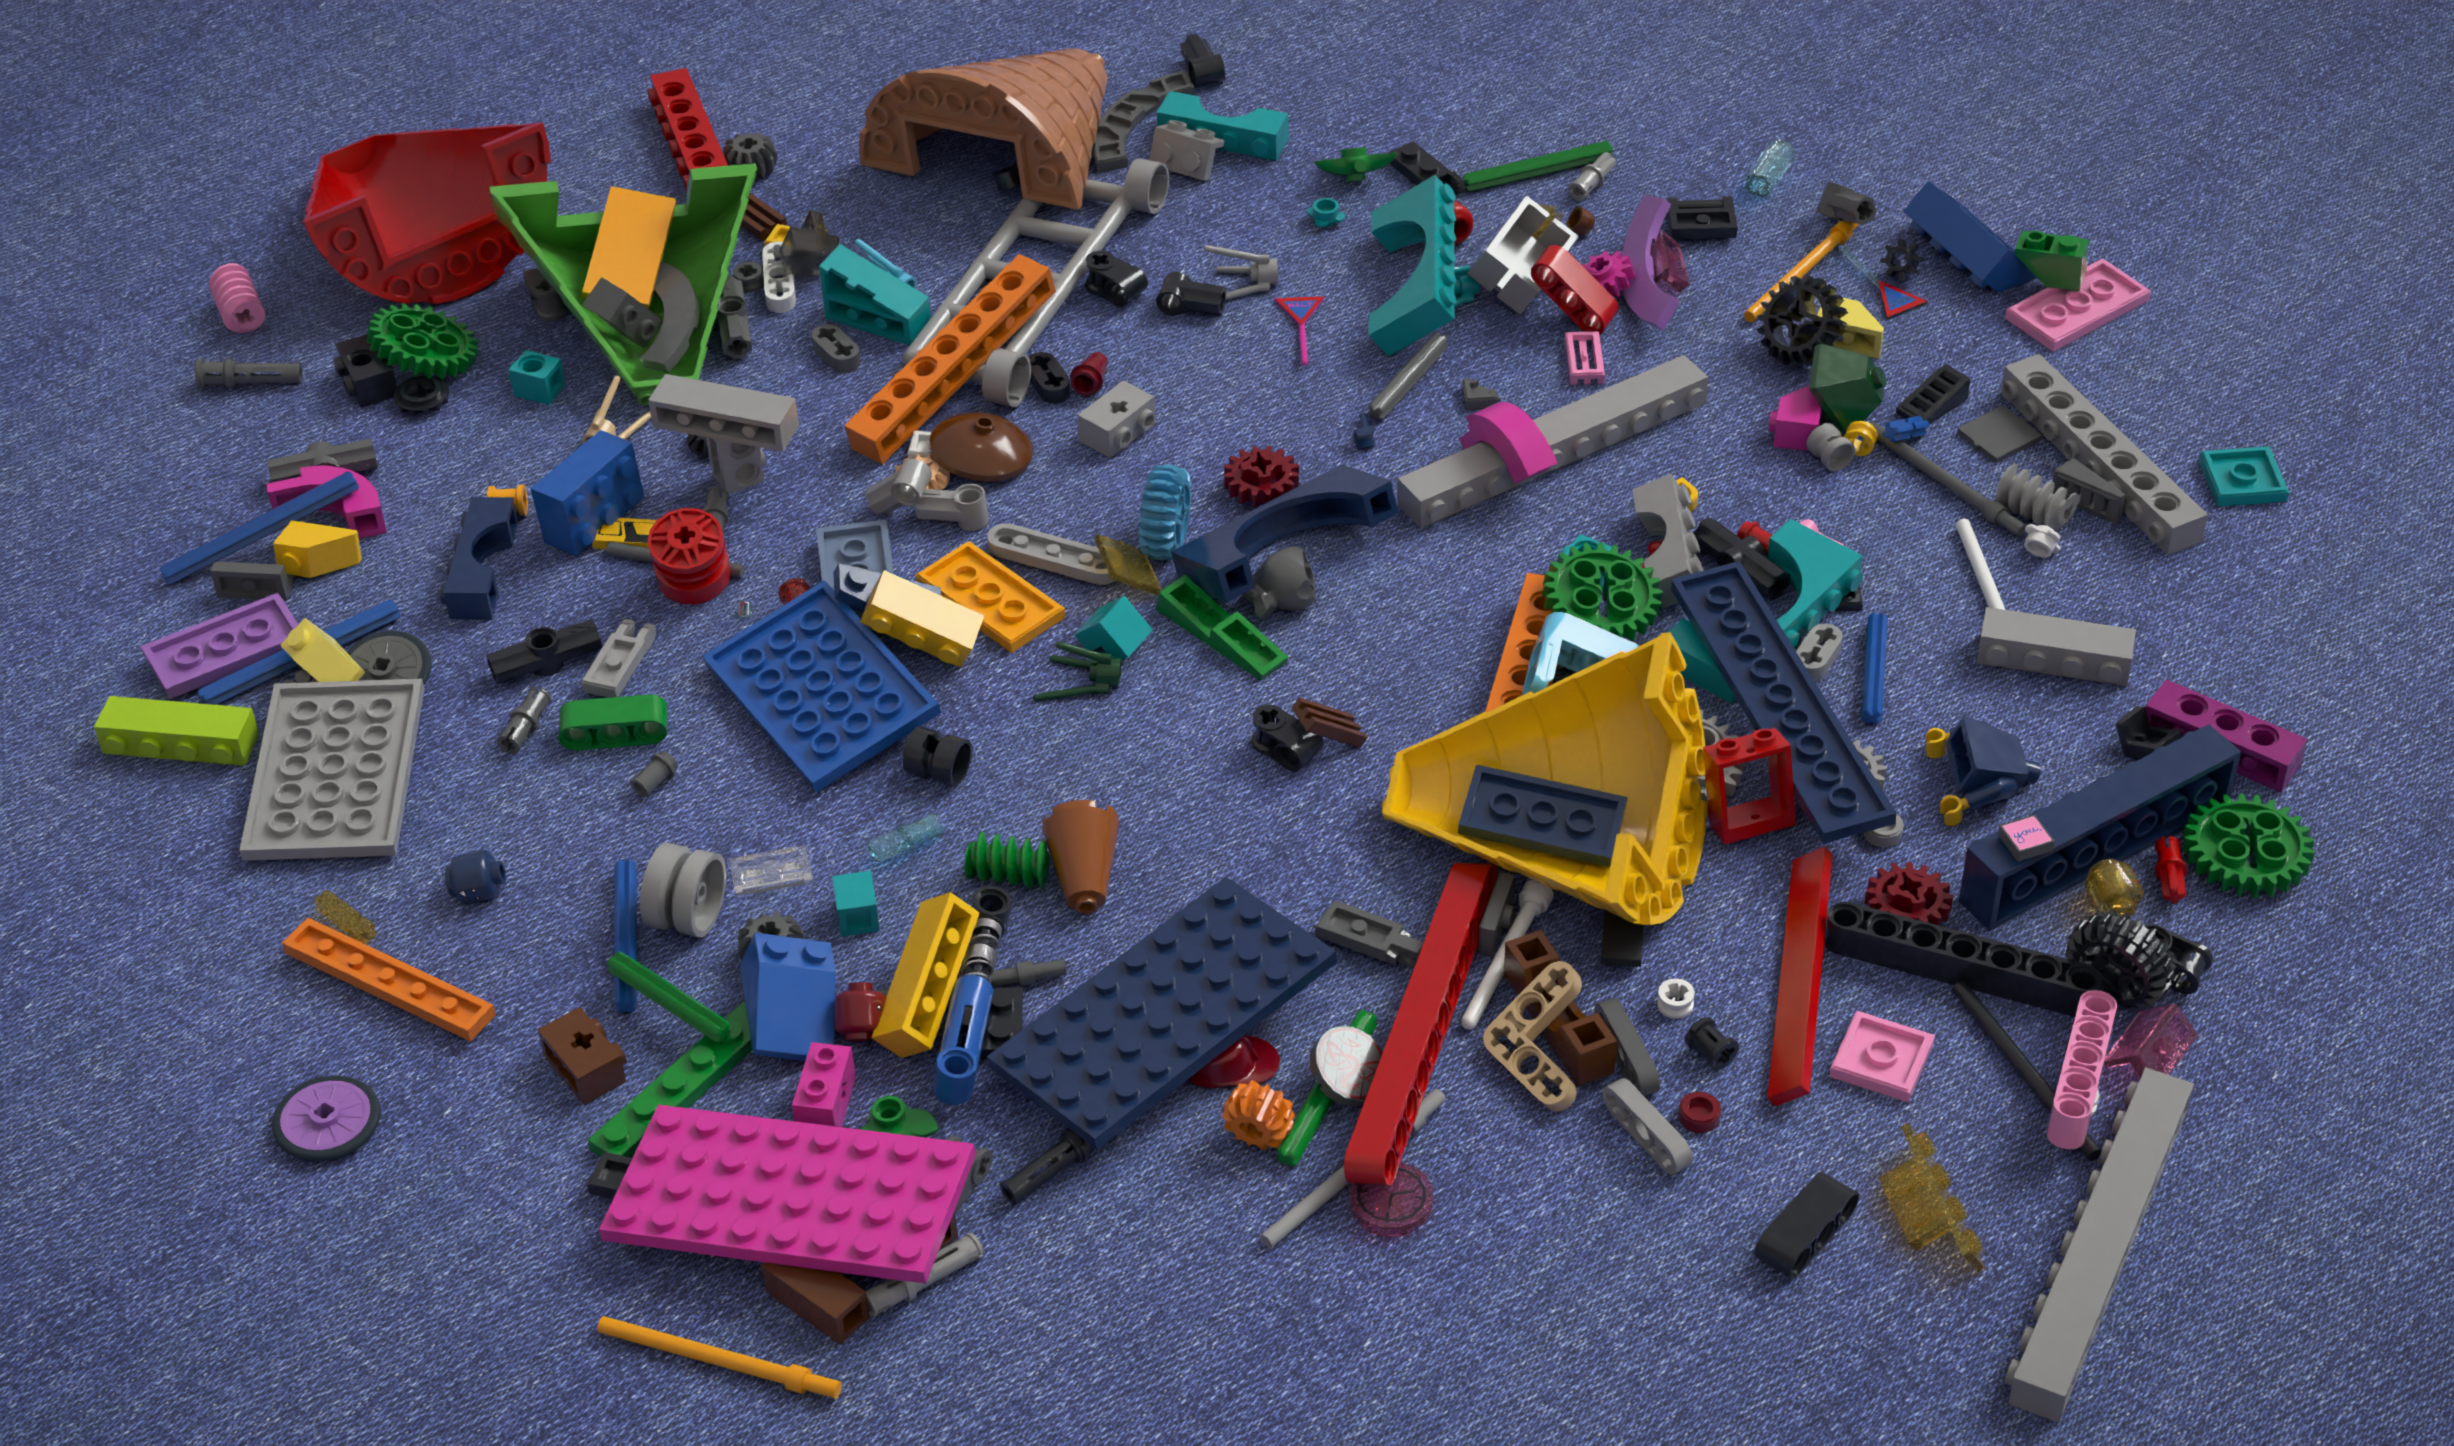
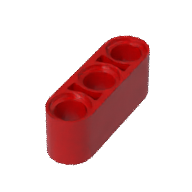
(1574, 289)

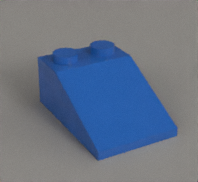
(788, 994)

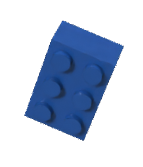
(587, 491)

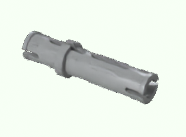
(947, 1261)

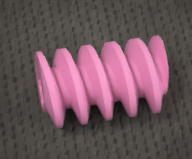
(236, 298)

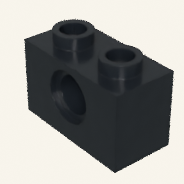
(364, 372)

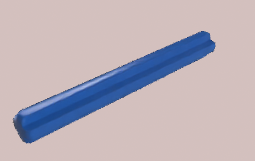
(625, 929)

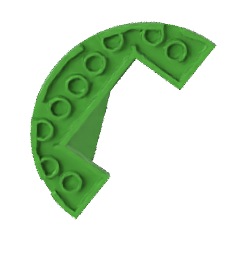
(697, 245)

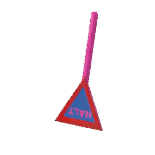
(1300, 310)

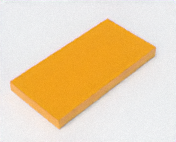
(631, 242)
(1010, 605)

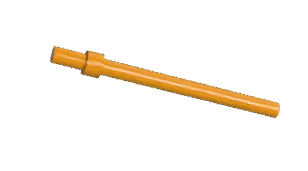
(1837, 235)
(795, 1378)

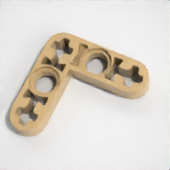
(1523, 1032)

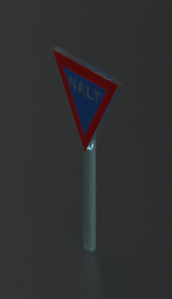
(1894, 300)

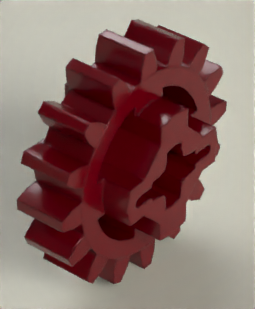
(1260, 475)
(1910, 894)

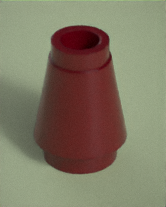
(1089, 374)

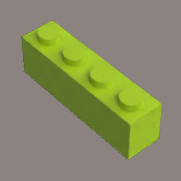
(176, 730)

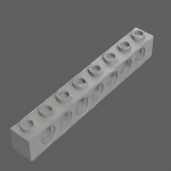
(2089, 437)

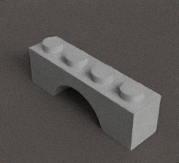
(1664, 512)

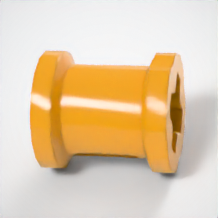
(518, 494)

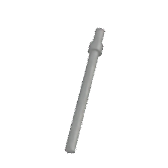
(1335, 1183)

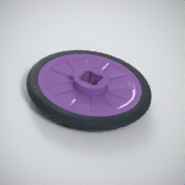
(326, 1118)

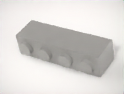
(724, 412)
(2056, 646)

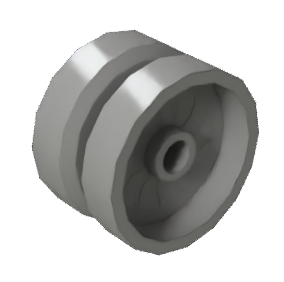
(683, 889)

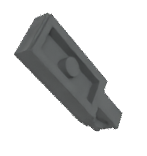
(1368, 934)

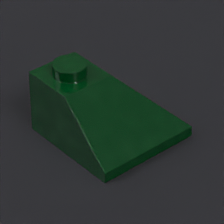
(1845, 385)

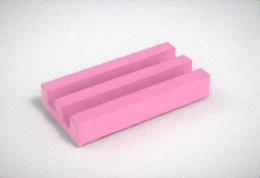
(1586, 373)

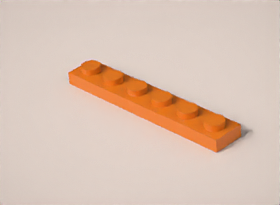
(389, 979)

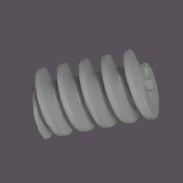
(2034, 501)

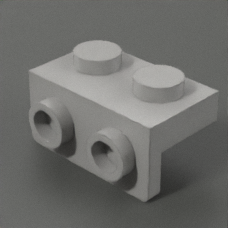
(1185, 149)

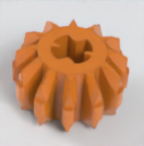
(1258, 1115)

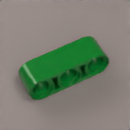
(613, 722)

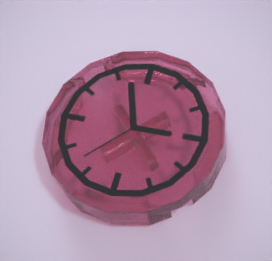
(1396, 1207)

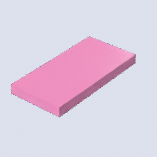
(2064, 315)

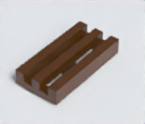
(763, 214)
(1329, 722)

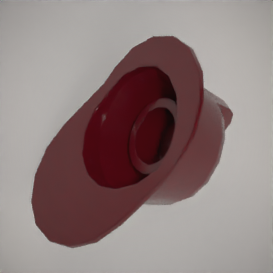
(1240, 1063)

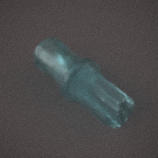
(905, 838)

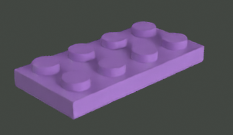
(219, 645)

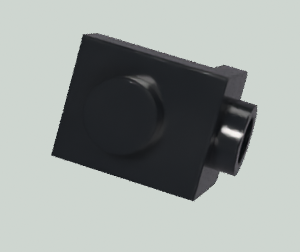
(2141, 738)

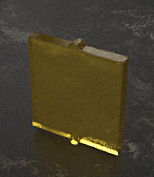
(1128, 564)

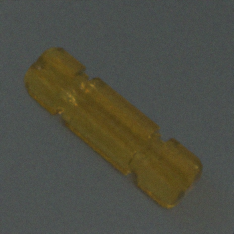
(345, 916)

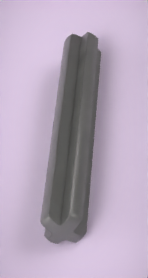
(1407, 376)

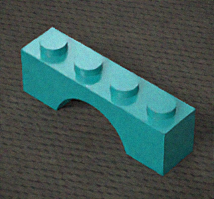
(1254, 134)

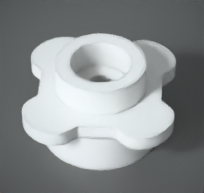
(2041, 540)

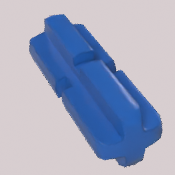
(1905, 429)

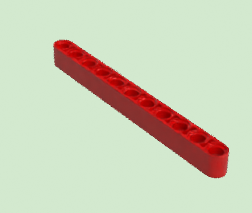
(1420, 1027)

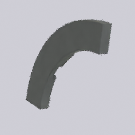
(1125, 115)
(679, 319)

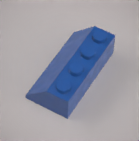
(1967, 239)

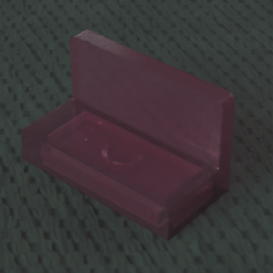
(1669, 262)
(2153, 1040)

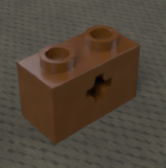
(583, 1055)

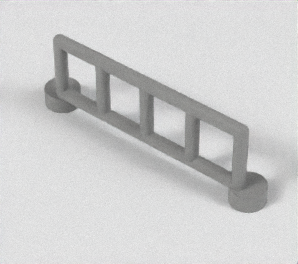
(1008, 370)

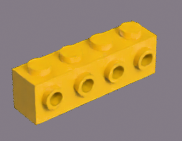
(926, 975)

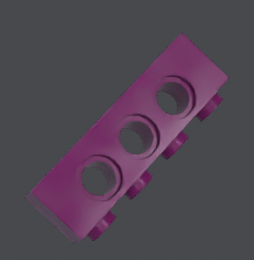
(2267, 751)

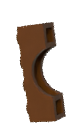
(1579, 1040)

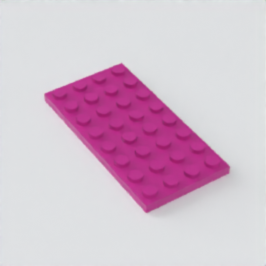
(790, 1193)

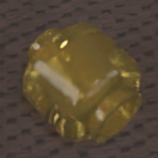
(2114, 887)

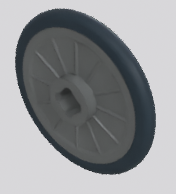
(397, 652)

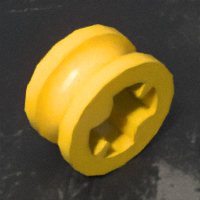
(1865, 430)

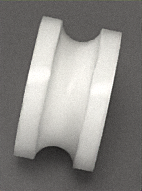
(1679, 989)

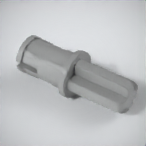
(1591, 177)

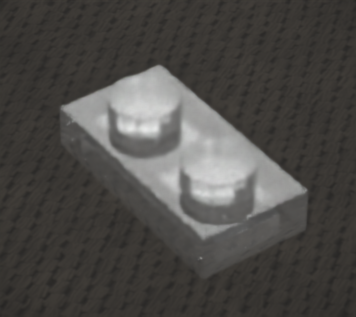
(770, 870)

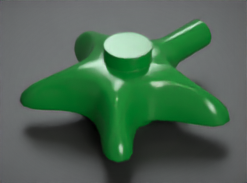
(1355, 163)

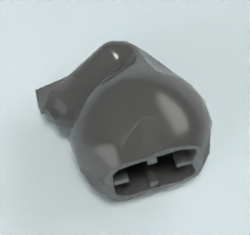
(1283, 583)

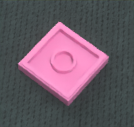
(1882, 1056)

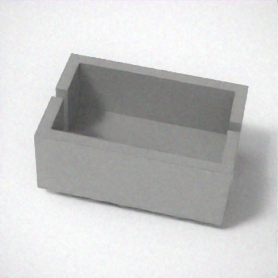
(1513, 252)

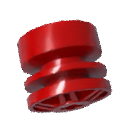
(689, 556)

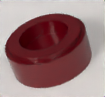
(1699, 1112)

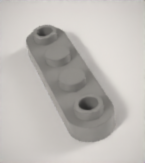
(1048, 553)

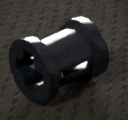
(1711, 1043)

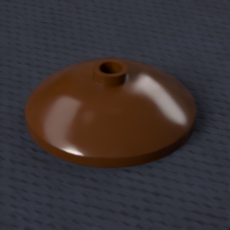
(981, 447)

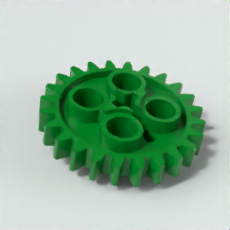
(422, 341)
(1628, 590)
(2275, 841)

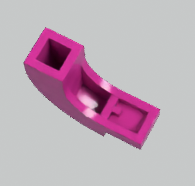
(1514, 438)
(359, 508)

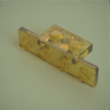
(1924, 1203)

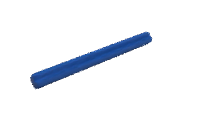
(259, 528)
(282, 662)

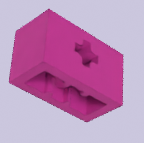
(825, 1085)

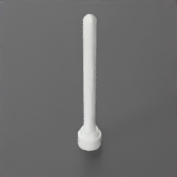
(1533, 900)

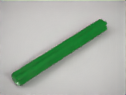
(1535, 166)
(1315, 1107)

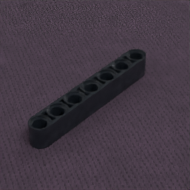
(1959, 956)

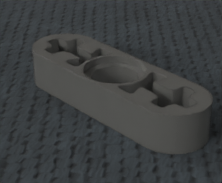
(1630, 1052)

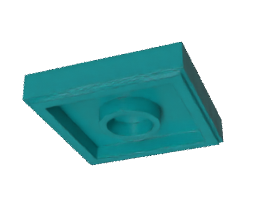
(2243, 476)

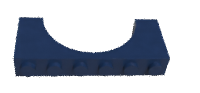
(1340, 496)

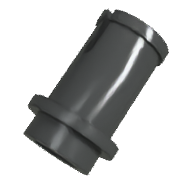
(660, 768)

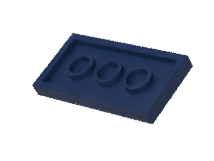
(1542, 815)

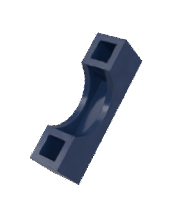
(486, 529)

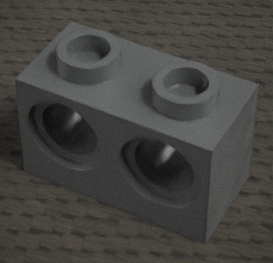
(622, 312)

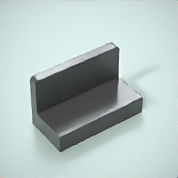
(251, 580)

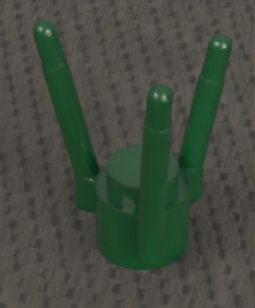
(1103, 670)

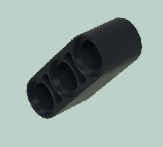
(1806, 1225)

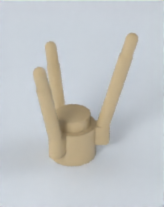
(600, 423)

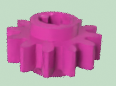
(1611, 271)

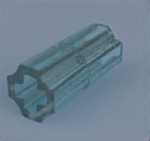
(1769, 168)

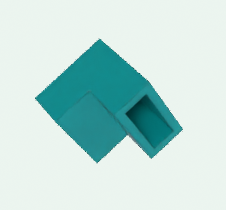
(1115, 628)

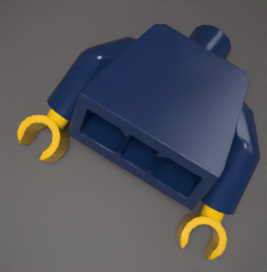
(1984, 763)

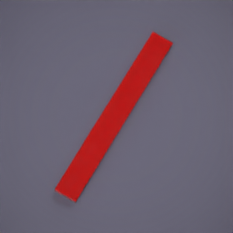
(1800, 977)

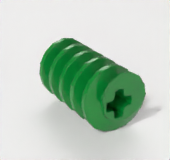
(1007, 861)

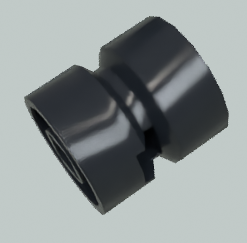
(935, 755)

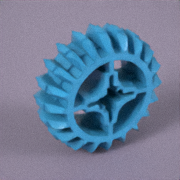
(1164, 511)

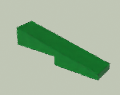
(1226, 633)

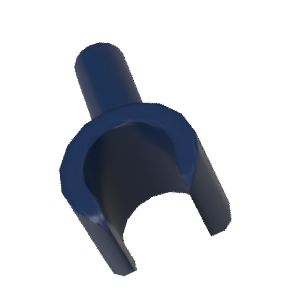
(1364, 436)

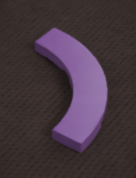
(1644, 295)

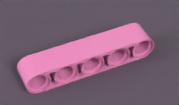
(2081, 1070)

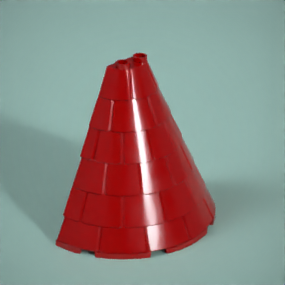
(416, 209)

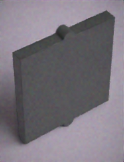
(1999, 434)

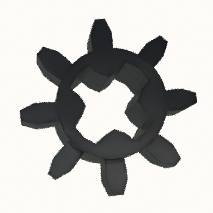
(1911, 258)

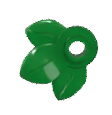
(894, 1117)

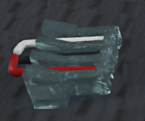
(744, 610)

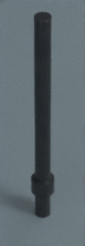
(2015, 1057)

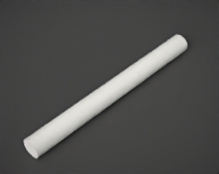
(1979, 564)

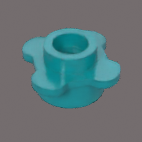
(1325, 212)

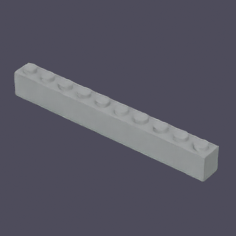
(1570, 431)
(2099, 1246)

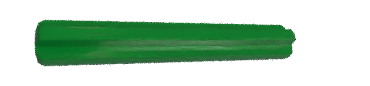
(669, 996)

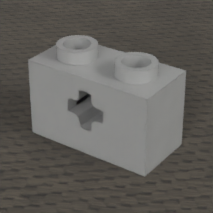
(1116, 419)

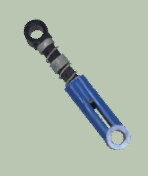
(971, 1000)

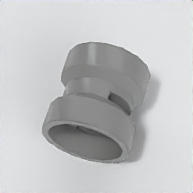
(1827, 444)

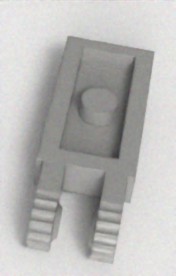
(618, 659)

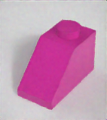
(1795, 419)

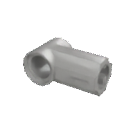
(900, 488)
(964, 505)

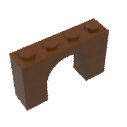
(826, 1297)

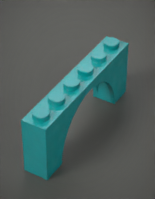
(1428, 296)
(1821, 577)

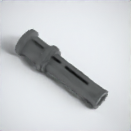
(230, 373)

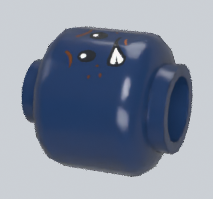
(475, 877)

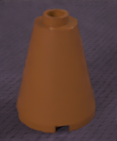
(1082, 851)

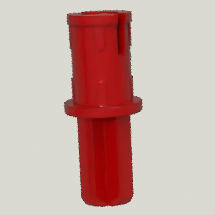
(2170, 869)

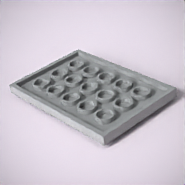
(333, 770)

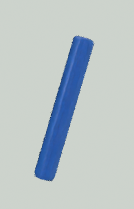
(1874, 668)

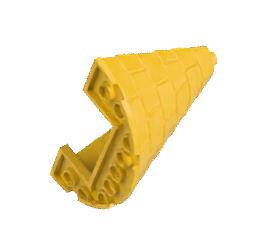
(1607, 729)

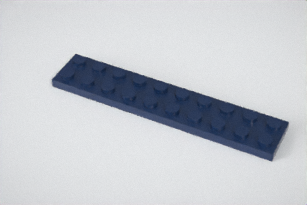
(1781, 694)

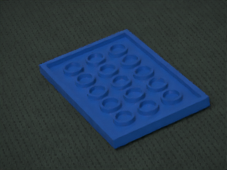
(821, 685)

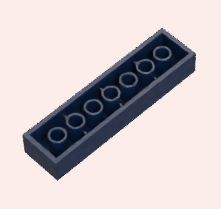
(2101, 822)

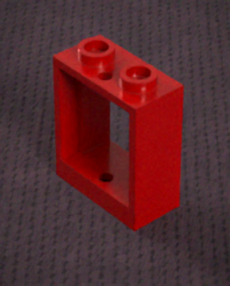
(1770, 812)

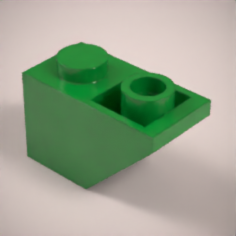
(2054, 258)

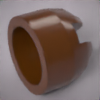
(1581, 221)

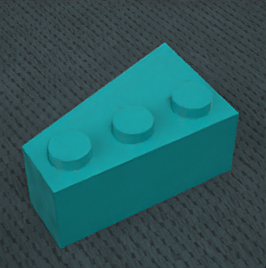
(871, 298)

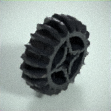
(1801, 295)
(2127, 954)

